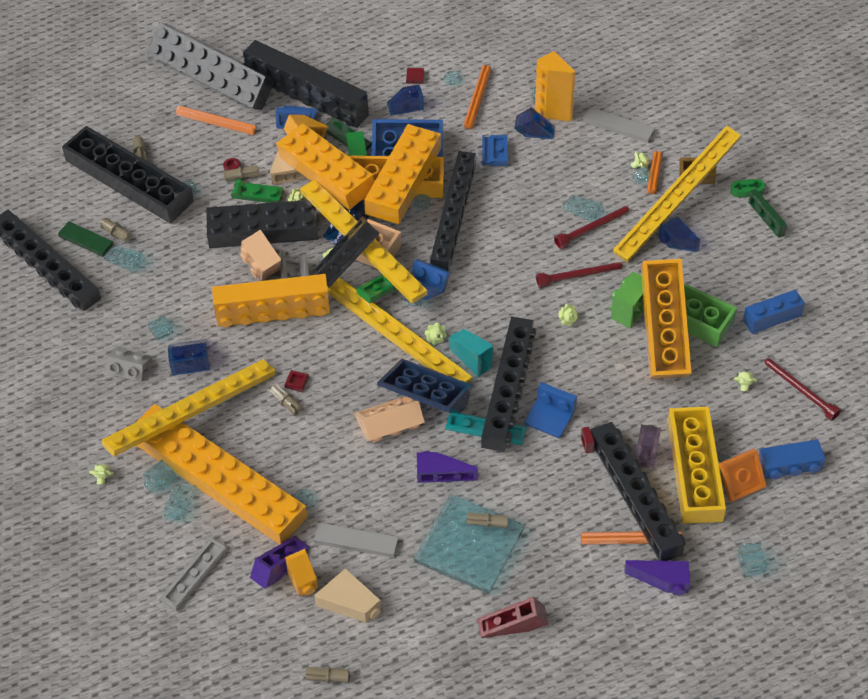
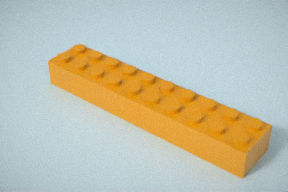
(226, 480)

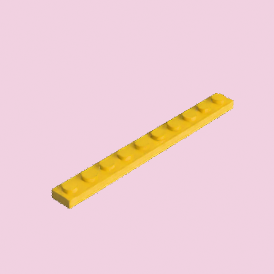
(676, 194)
(374, 252)
(395, 331)
(187, 408)

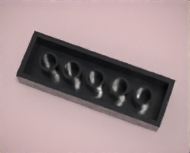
(277, 220)

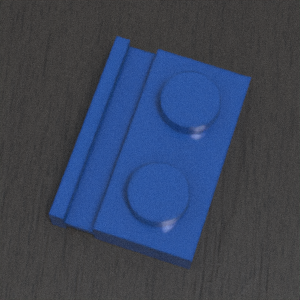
(495, 150)

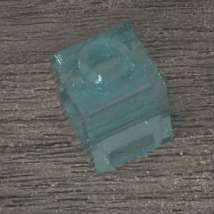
(752, 559)

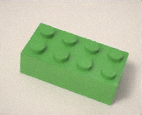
(707, 316)

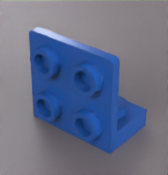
(283, 113)
(430, 277)
(551, 410)

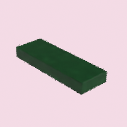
(338, 131)
(767, 213)
(85, 239)

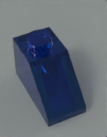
(406, 100)
(534, 125)
(678, 236)

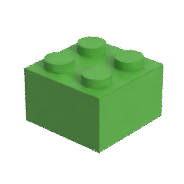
(628, 300)

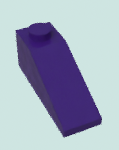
(442, 468)
(272, 565)
(664, 575)

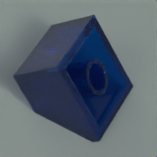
(188, 357)

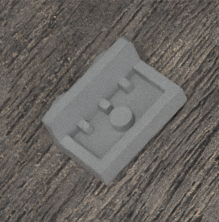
(294, 268)
(127, 364)

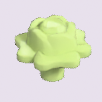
(641, 160)
(296, 195)
(568, 315)
(435, 333)
(745, 379)
(101, 472)

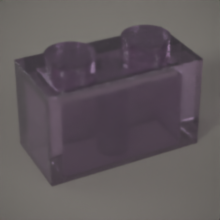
(648, 445)

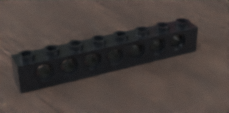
(453, 210)
(47, 262)
(507, 384)
(637, 492)

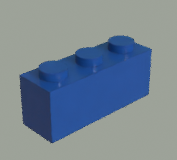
(773, 311)
(792, 459)

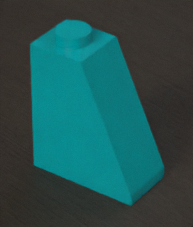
(472, 351)

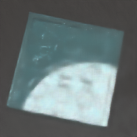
(467, 551)

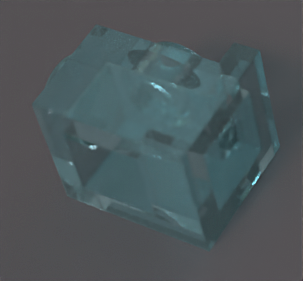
(159, 477)

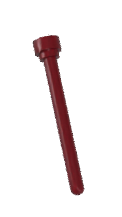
(562, 240)
(544, 279)
(831, 411)

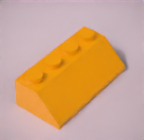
(554, 88)

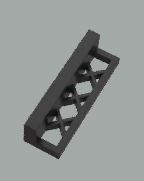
(346, 251)

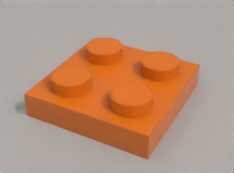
(742, 475)

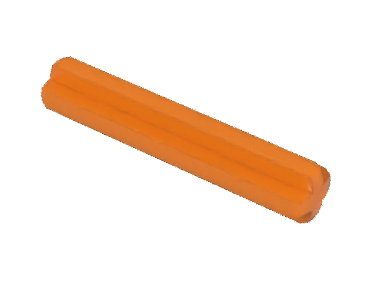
(654, 172)

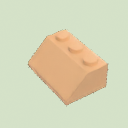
(390, 418)

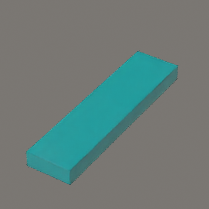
(474, 426)

